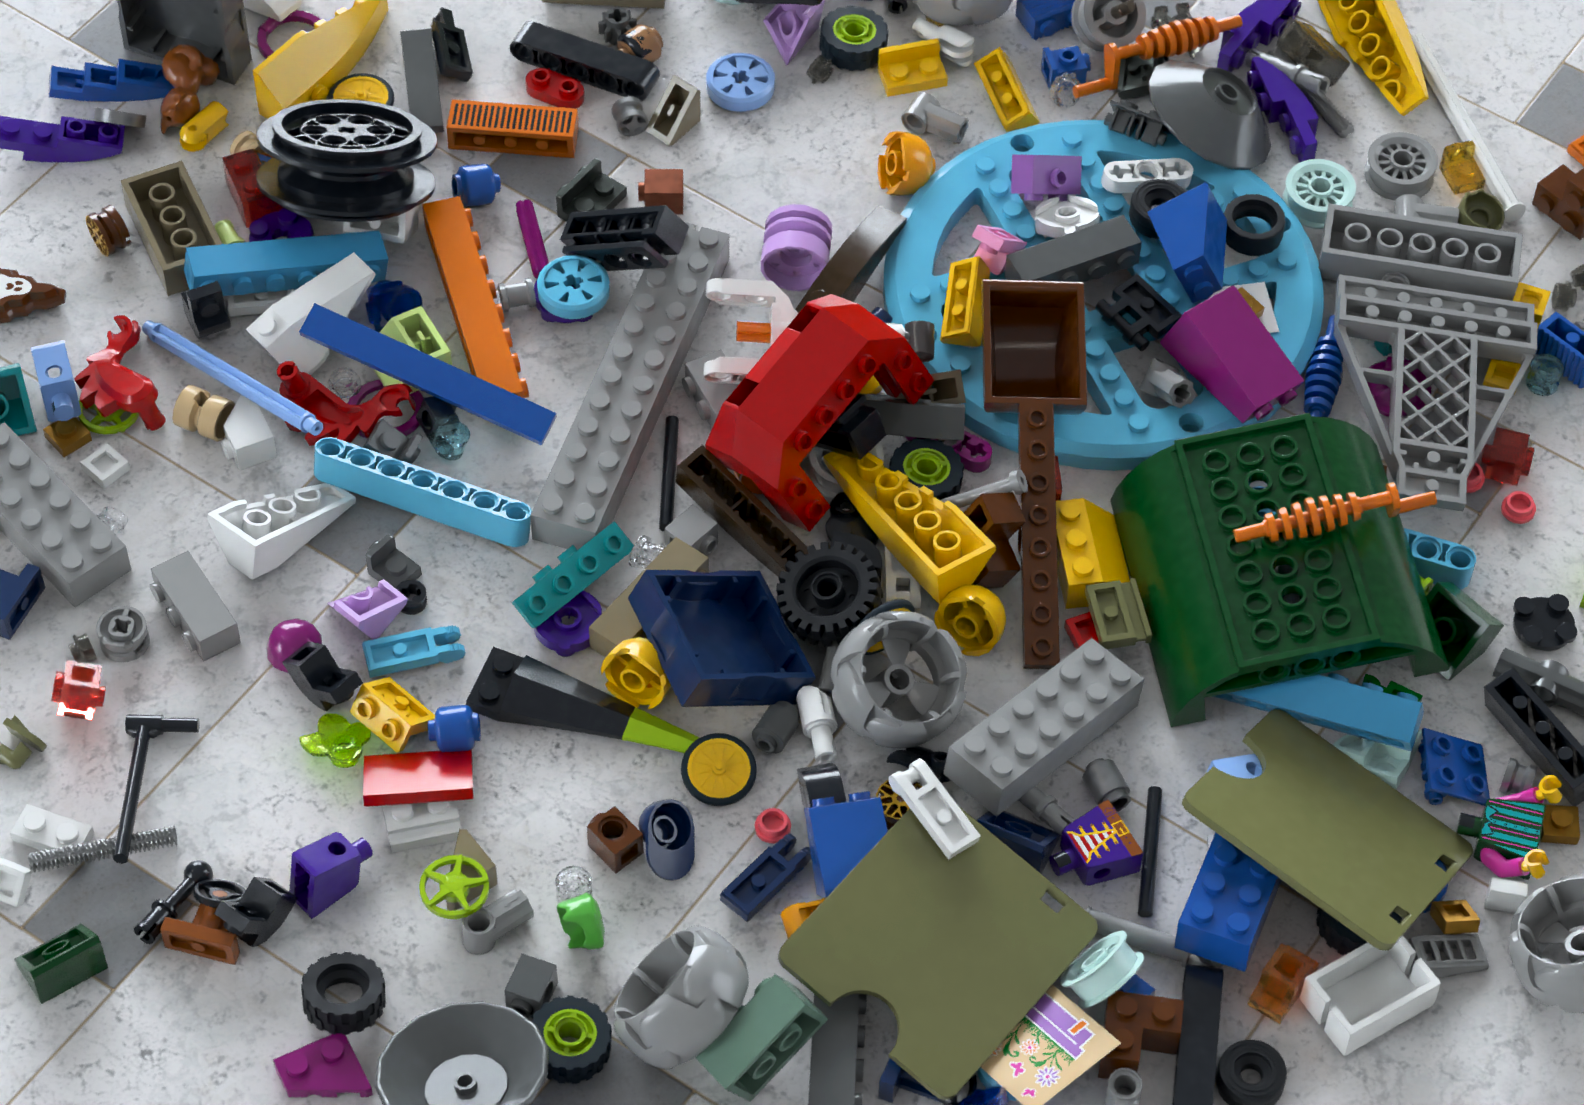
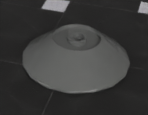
(1210, 113)
(464, 1058)

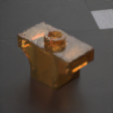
(1281, 982)

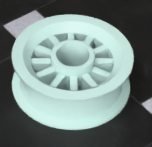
(1314, 186)
(1102, 969)

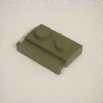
(1118, 614)

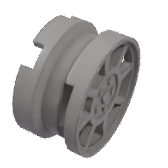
(121, 632)

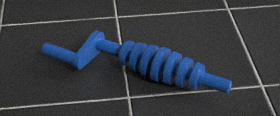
(1323, 374)

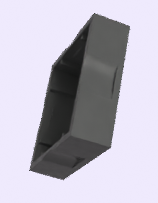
(211, 26)

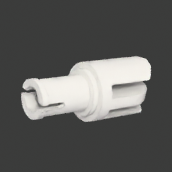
(953, 42)
(818, 722)

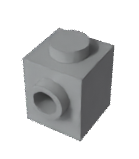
(695, 528)

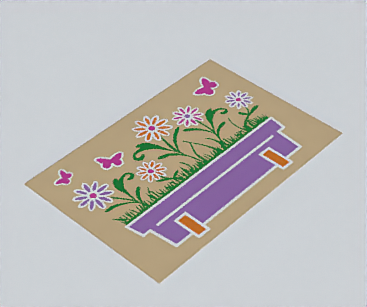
(1048, 1050)

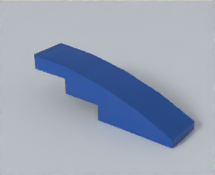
(109, 84)

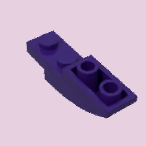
(1259, 25)
(1285, 104)
(64, 142)

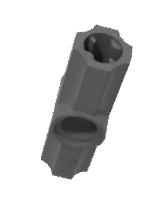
(1547, 679)

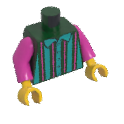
(1511, 831)

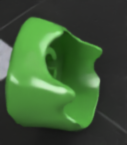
(582, 922)

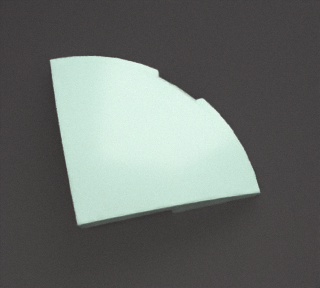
(1380, 759)

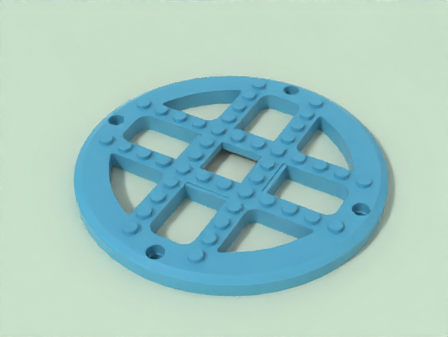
(1126, 428)

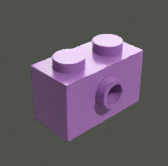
(1046, 175)

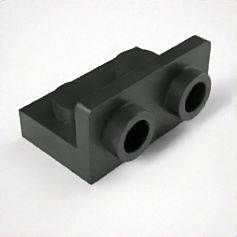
(1135, 75)
(589, 191)

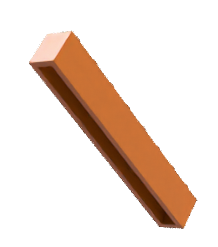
(472, 295)

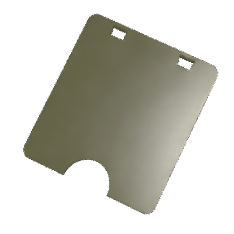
(1331, 830)
(943, 943)

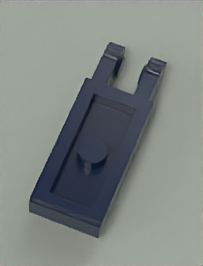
(764, 878)

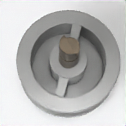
(1108, 22)

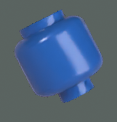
(475, 184)
(455, 728)

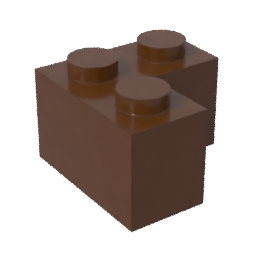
(1562, 199)
(998, 518)
(1139, 1025)

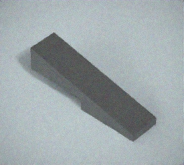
(422, 77)

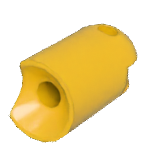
(203, 127)

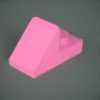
(995, 246)

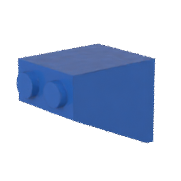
(1194, 239)
(842, 836)

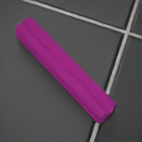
(532, 236)

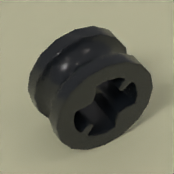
(418, 602)

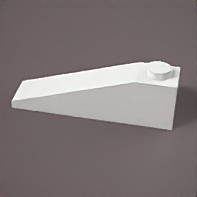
(279, 326)
(270, 531)

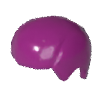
(288, 638)

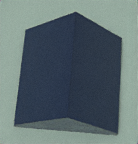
(1022, 836)

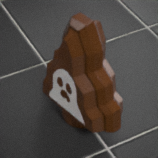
(23, 295)

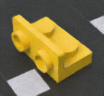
(911, 67)
(390, 712)

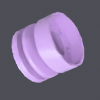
(795, 246)

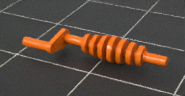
(1167, 40)
(1327, 513)

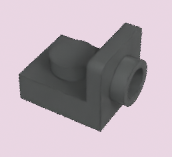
(393, 443)
(389, 563)

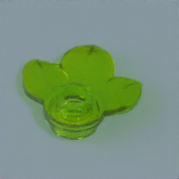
(337, 740)

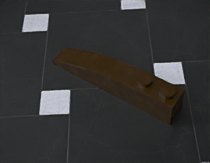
(857, 257)
(738, 511)

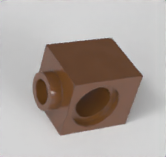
(614, 852)

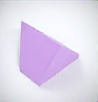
(793, 26)
(372, 608)

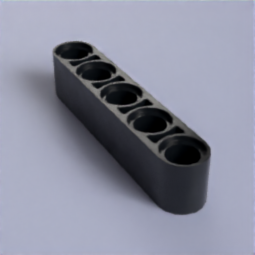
(584, 60)
(1199, 1036)

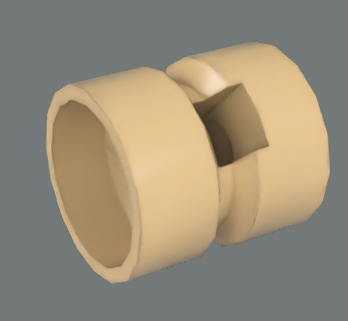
(202, 412)

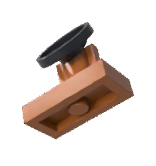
(206, 933)

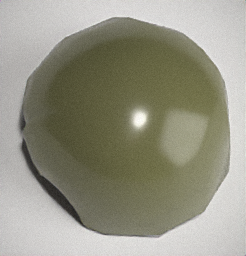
(1481, 210)

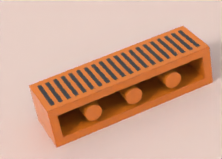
(512, 128)

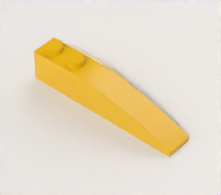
(1381, 45)
(316, 60)
(920, 531)

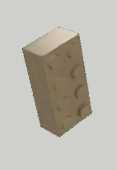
(168, 220)

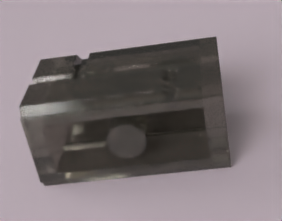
(1308, 47)

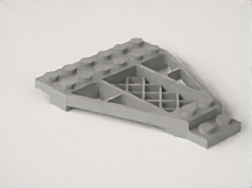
(1441, 324)

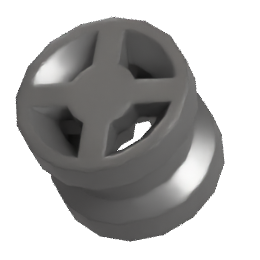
(629, 116)
(1518, 777)

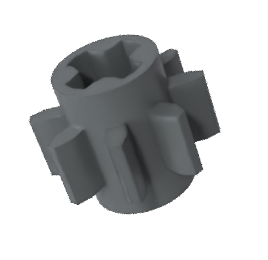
(615, 23)

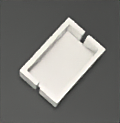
(1369, 993)

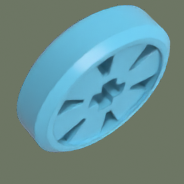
(561, 298)

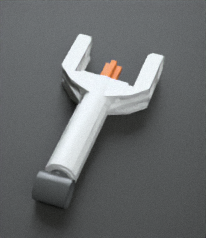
(767, 294)

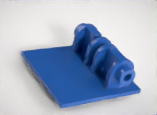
(1452, 768)

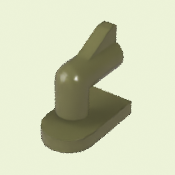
(16, 758)

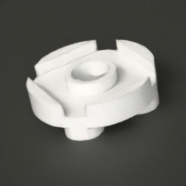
(1062, 218)

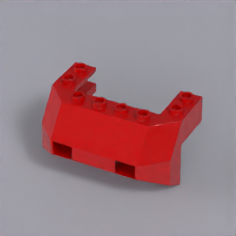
(802, 391)

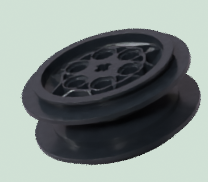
(346, 160)

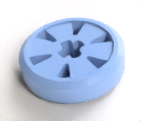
(756, 84)

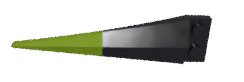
(539, 695)

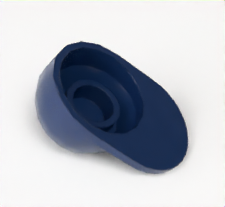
(668, 838)

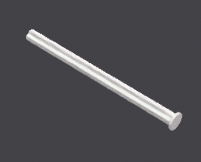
(1467, 130)

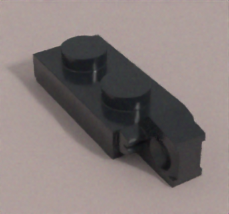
(450, 47)

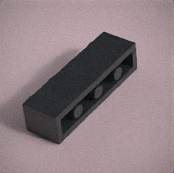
(1538, 732)

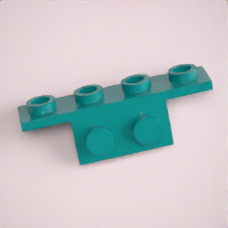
(572, 575)

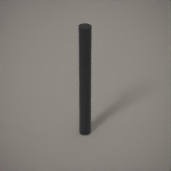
(669, 471)
(1150, 850)

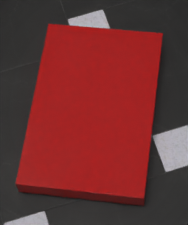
(417, 777)

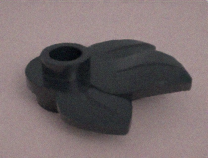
(847, 520)
(935, 760)

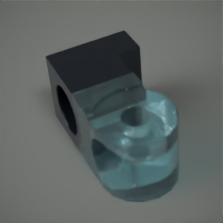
(443, 428)

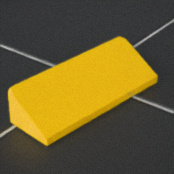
(1006, 91)
(964, 303)

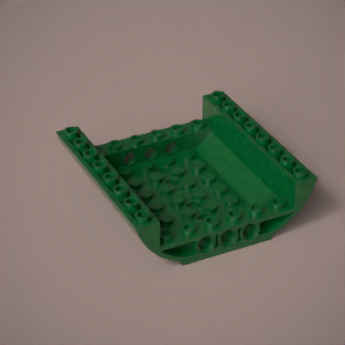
(1221, 603)

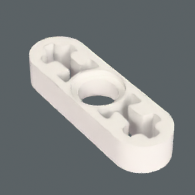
(1125, 176)

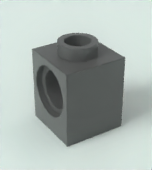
(530, 985)

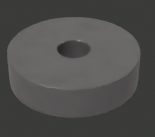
(119, 117)

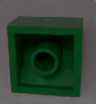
(1461, 626)

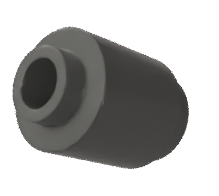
(776, 727)

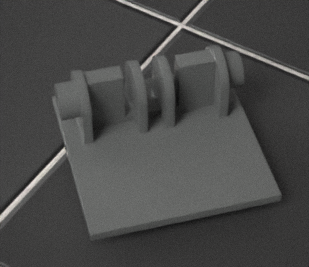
(1127, 113)

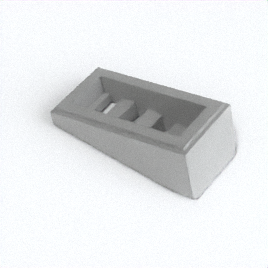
(1443, 968)

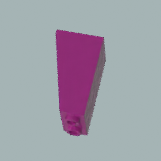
(1233, 356)

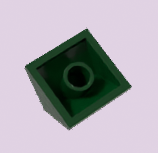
(62, 962)

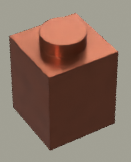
(662, 188)

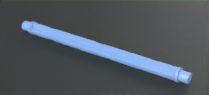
(233, 378)

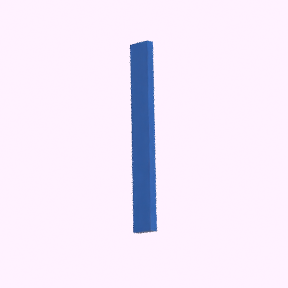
(428, 374)

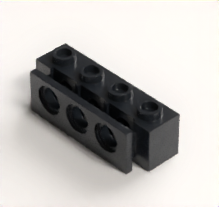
(625, 235)
(855, 430)

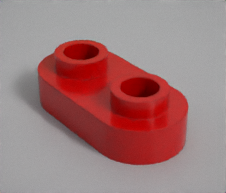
(554, 88)

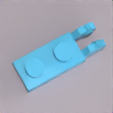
(412, 650)

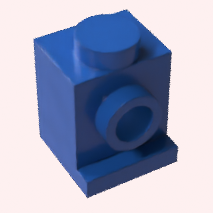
(1064, 60)

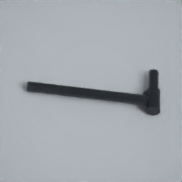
(142, 729)

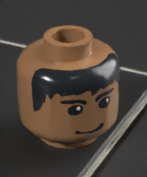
(641, 42)

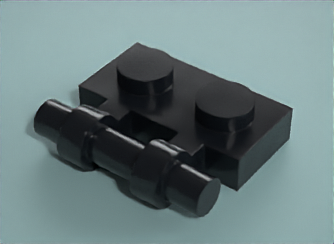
(1144, 305)

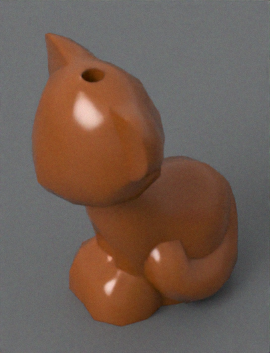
(186, 70)

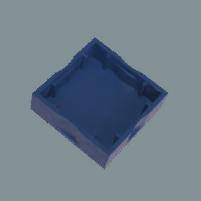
(720, 637)

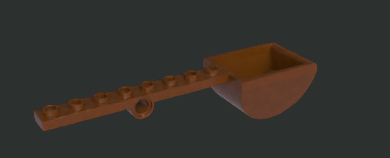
(1037, 370)

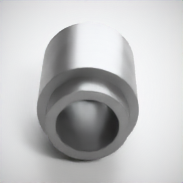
(1107, 783)

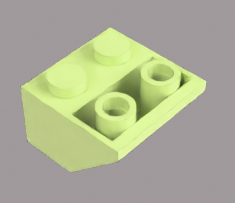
(418, 332)

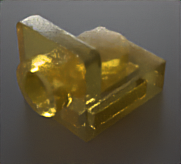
(1460, 168)

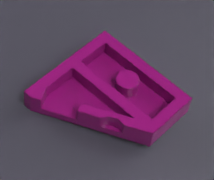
(323, 1069)

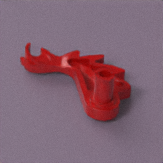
(115, 386)
(337, 416)

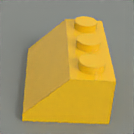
(1086, 549)

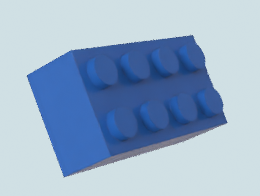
(1226, 906)

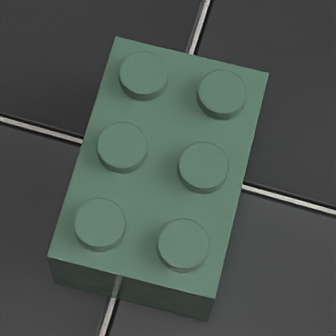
(762, 1037)

